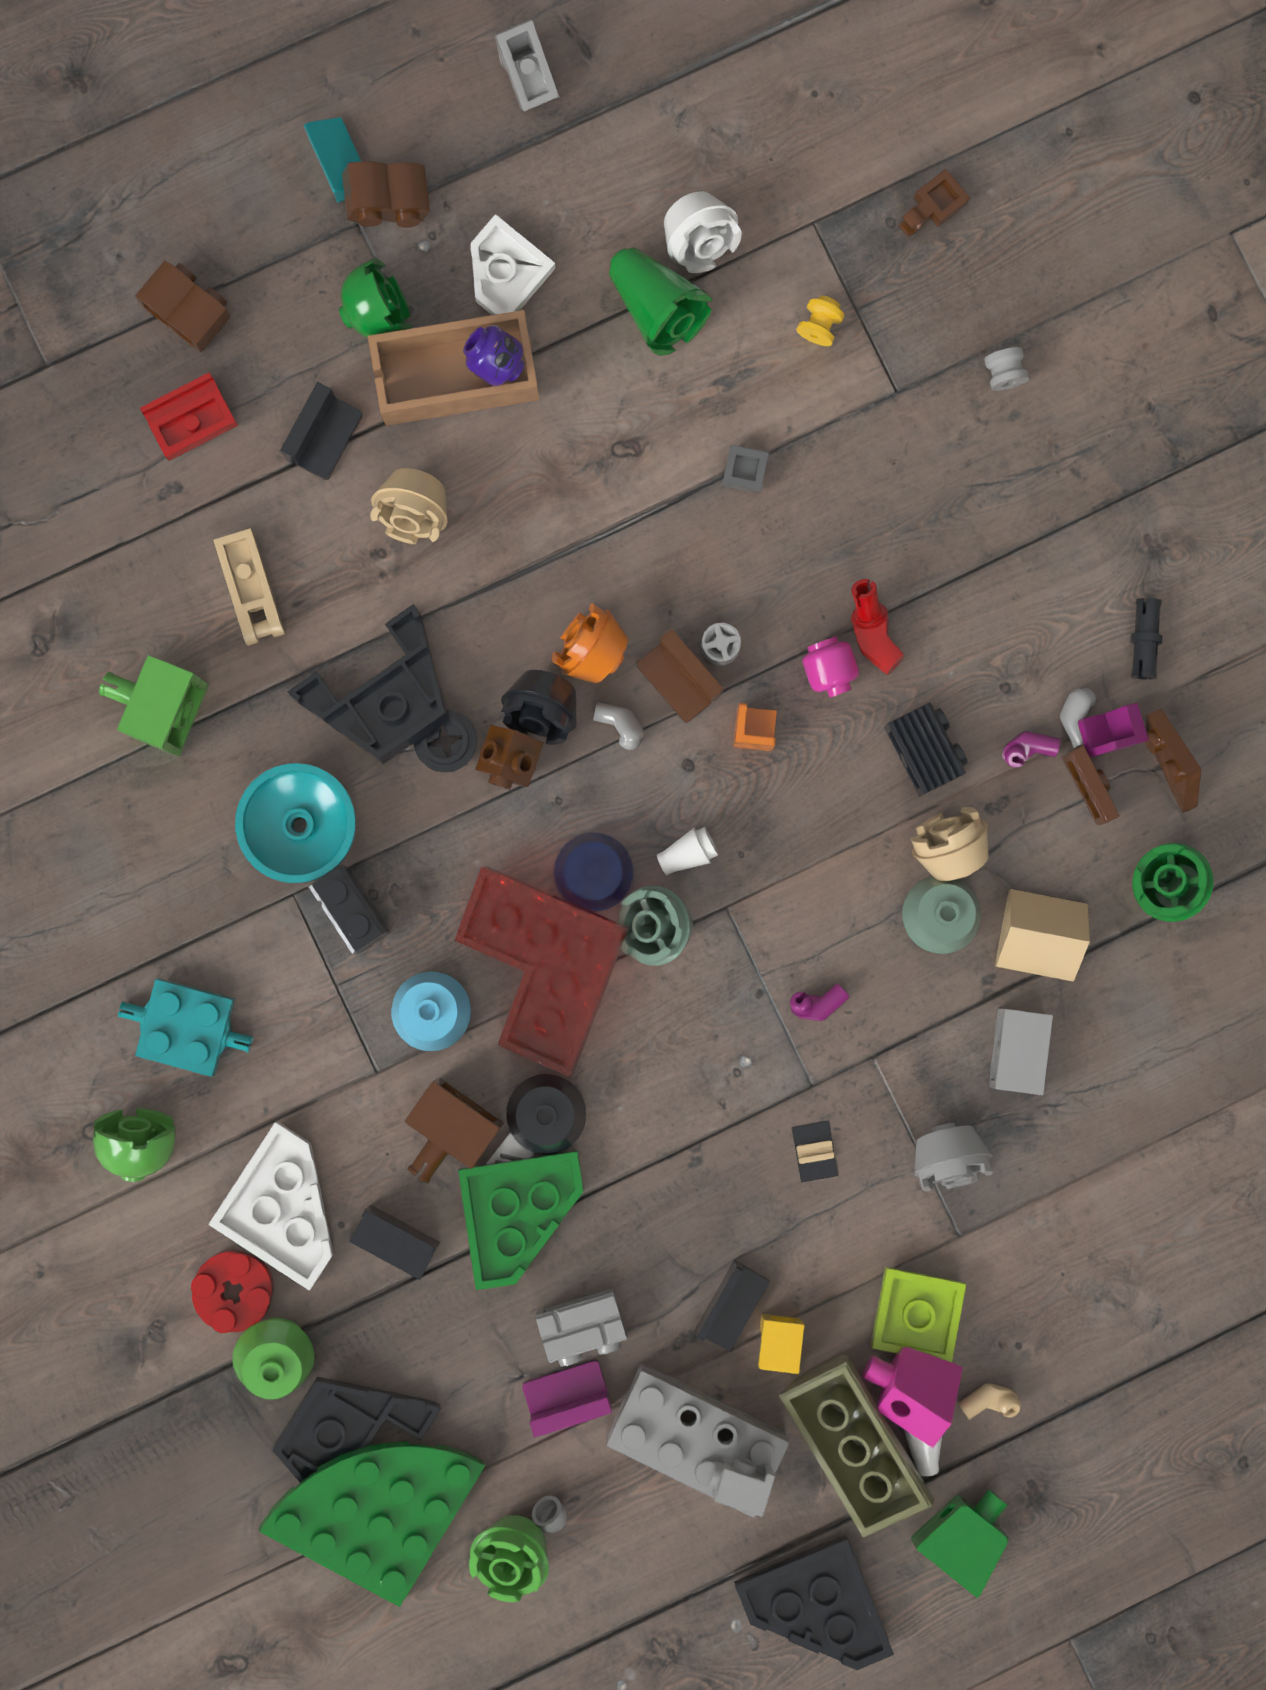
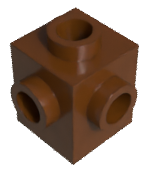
(508, 757)

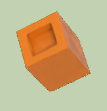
(754, 728)

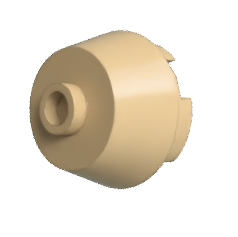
(411, 506)
(952, 845)

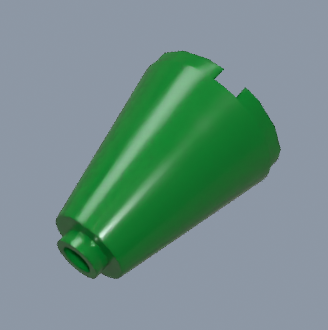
(659, 300)

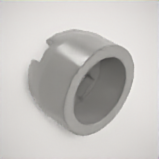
(549, 1514)

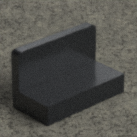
(321, 432)
(394, 1241)
(731, 1306)

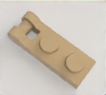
(248, 585)

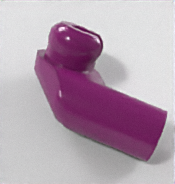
(818, 1007)

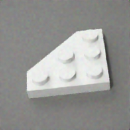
(280, 1208)

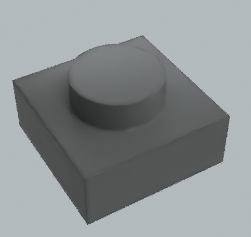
(745, 469)

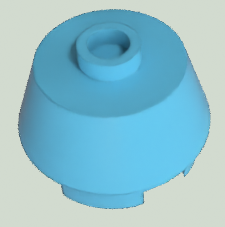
(431, 1011)

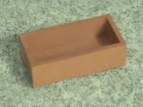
(429, 370)

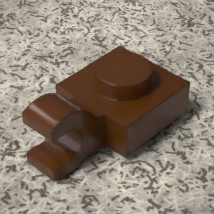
(936, 200)

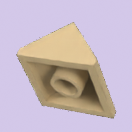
(1043, 935)

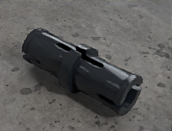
(1146, 638)

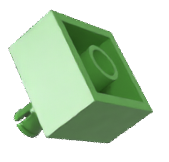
(158, 705)

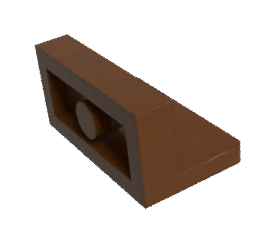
(679, 677)

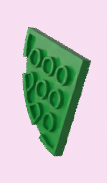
(375, 1512)

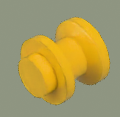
(824, 313)

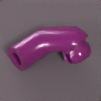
(1026, 745)

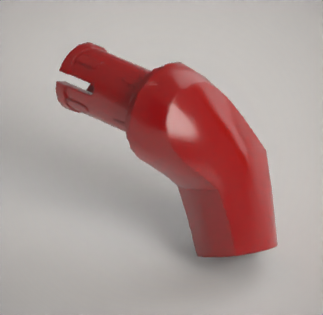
(872, 626)

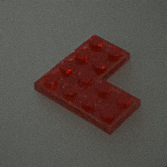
(564, 959)

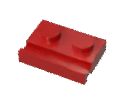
(188, 416)

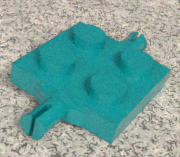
(185, 1027)

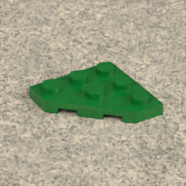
(514, 1211)

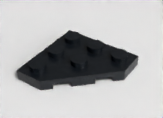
(818, 1604)

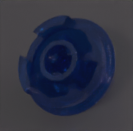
(593, 871)

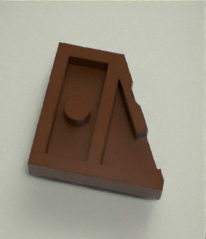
(1174, 759)

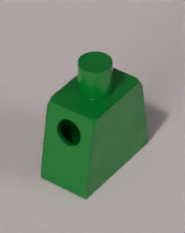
(965, 1540)

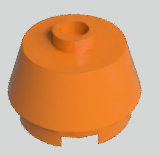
(591, 646)

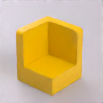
(780, 1343)

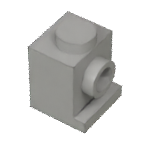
(741, 1485)

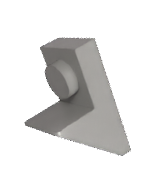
(526, 65)

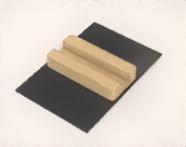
(814, 1151)

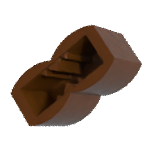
(385, 193)
(183, 305)

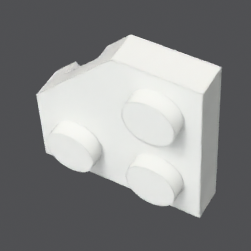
(506, 268)

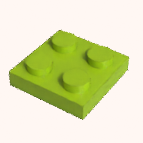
(918, 1313)

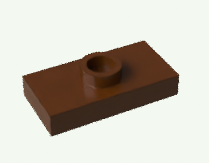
(1091, 785)

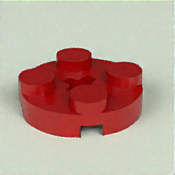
(226, 1314)

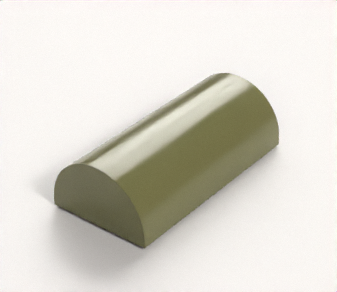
(855, 1445)

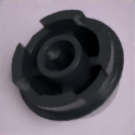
(541, 705)
(546, 1114)

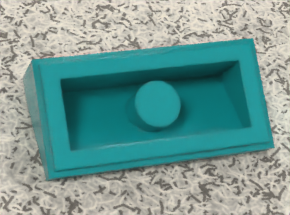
(333, 150)

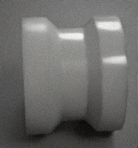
(1006, 368)
(719, 637)

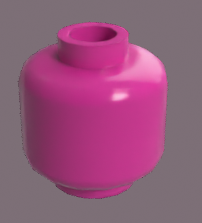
(830, 666)

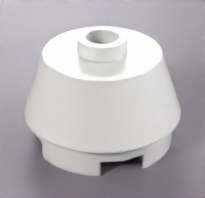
(700, 231)

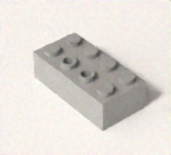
(653, 1433)

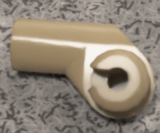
(991, 1397)

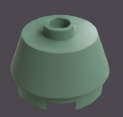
(941, 915)
(657, 925)

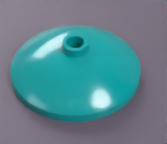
(268, 815)

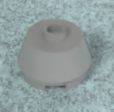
(951, 1157)

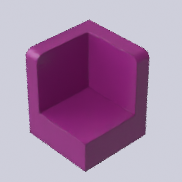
(1113, 730)

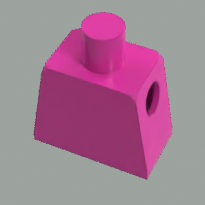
(916, 1392)

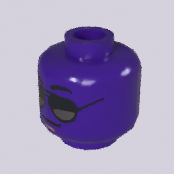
(494, 355)

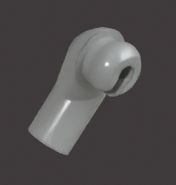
(1074, 709)
(623, 720)

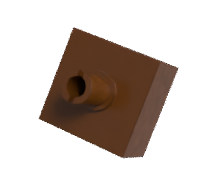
(452, 1127)

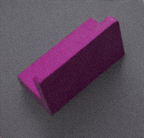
(566, 1398)

